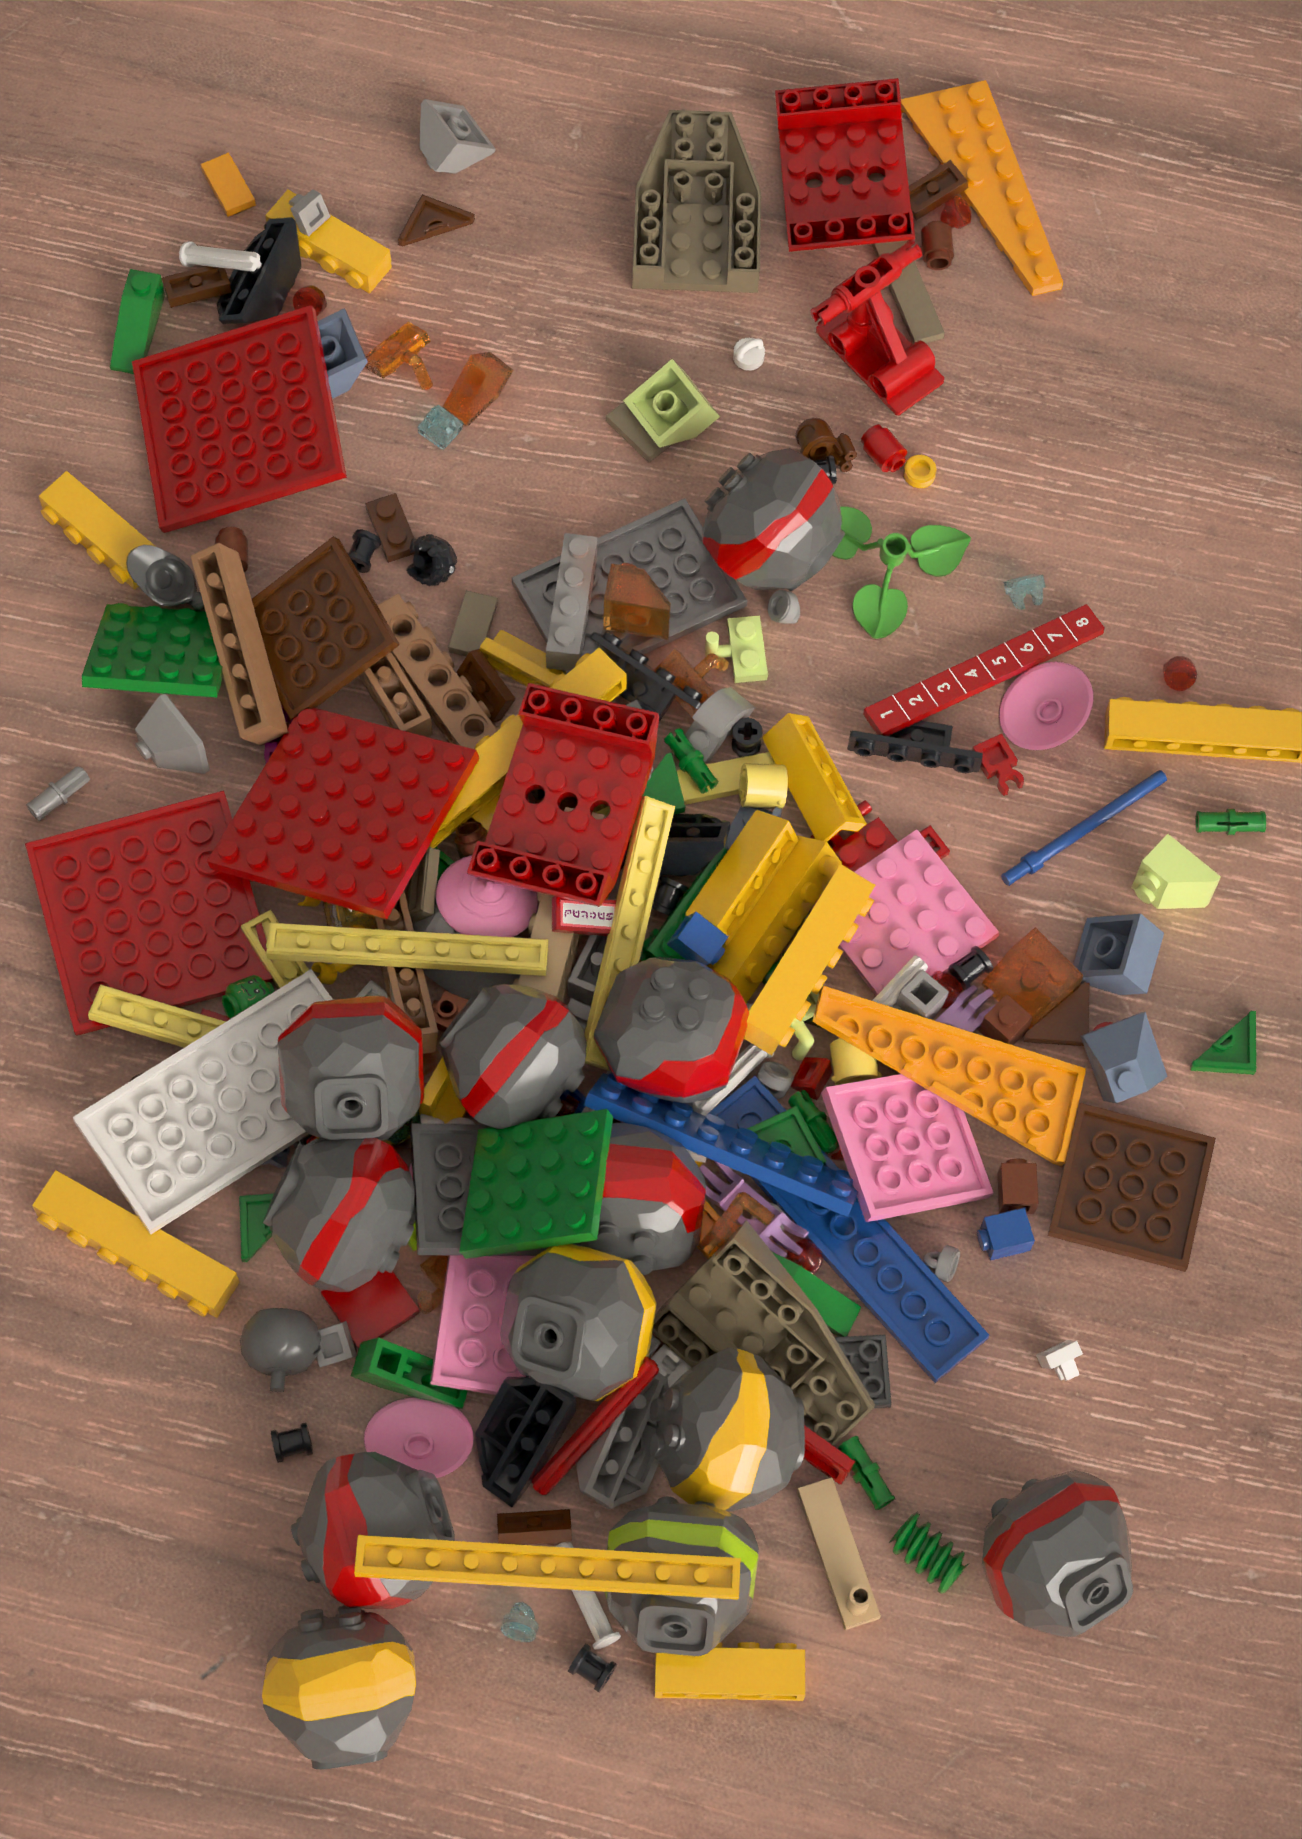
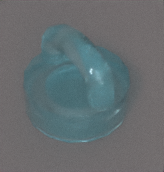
(518, 1626)

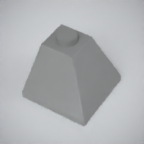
(451, 137)
(170, 739)

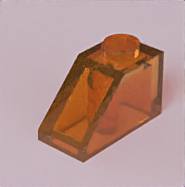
(477, 386)

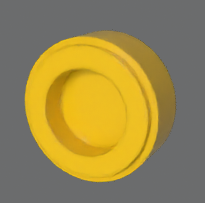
(919, 471)

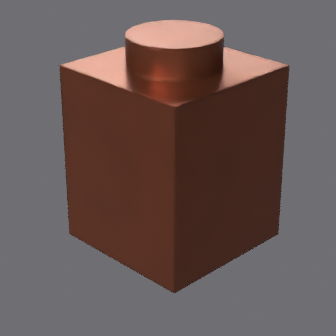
(1006, 1021)
(1017, 1186)

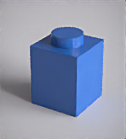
(698, 940)
(1006, 1234)

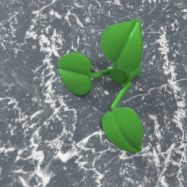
(938, 554)

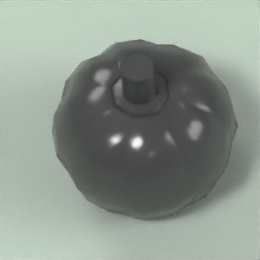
(280, 1343)

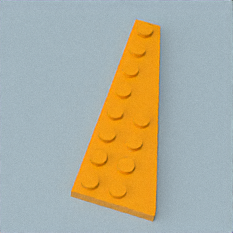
(968, 130)
(997, 1083)

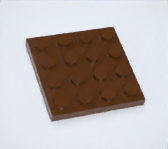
(320, 628)
(1132, 1187)

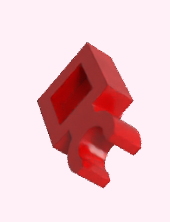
(998, 761)

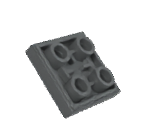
(870, 1362)

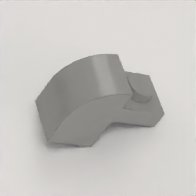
(716, 721)
(922, 996)

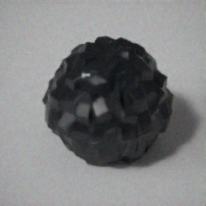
(432, 561)

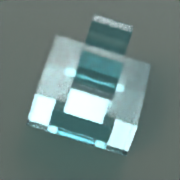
(440, 427)
(1030, 584)

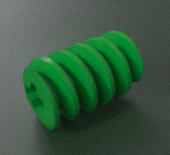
(928, 1553)

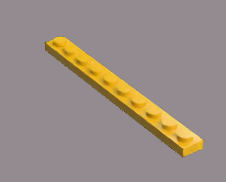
(547, 1567)

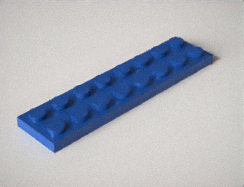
(726, 1145)

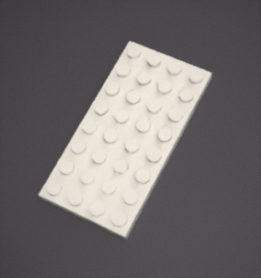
(201, 1111)

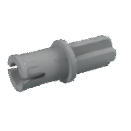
(57, 793)

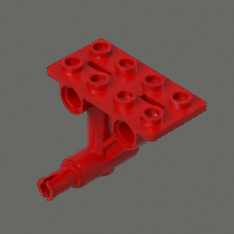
(862, 333)

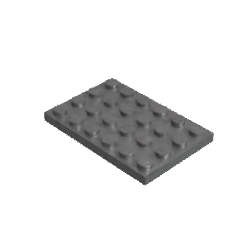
(674, 558)

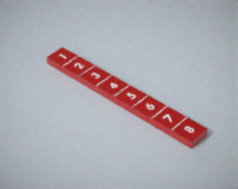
(983, 671)

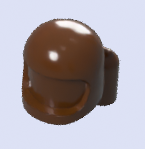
(819, 441)

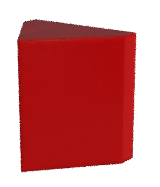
(812, 1076)

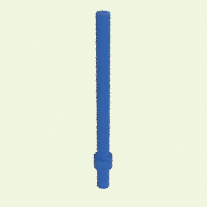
(1034, 860)

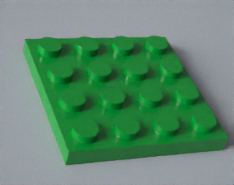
(154, 652)
(537, 1184)

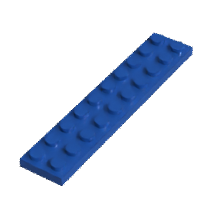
(871, 1259)

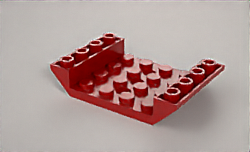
(839, 134)
(569, 750)

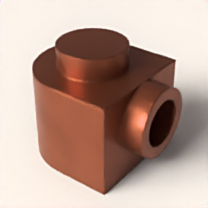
(447, 1009)

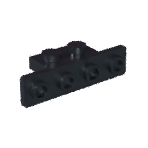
(649, 687)
(920, 743)

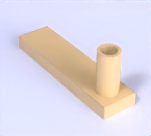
(838, 1553)

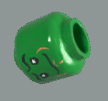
(244, 994)

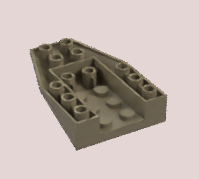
(697, 208)
(754, 1305)

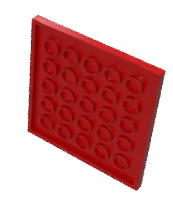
(238, 419)
(344, 811)
(144, 910)

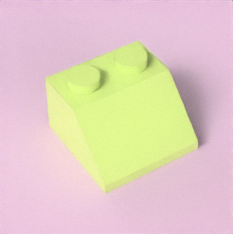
(671, 406)
(1174, 878)

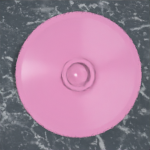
(1046, 706)
(482, 905)
(421, 1435)

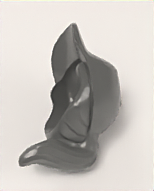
(163, 577)

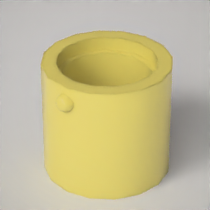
(763, 785)
(851, 1063)

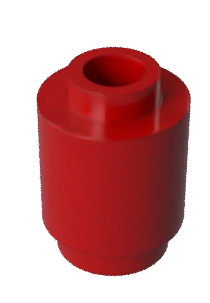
(884, 448)

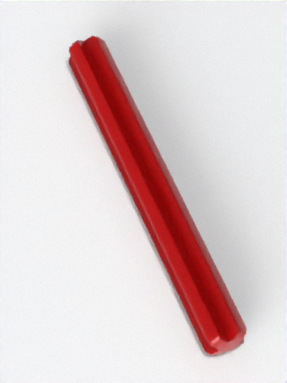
(593, 1428)

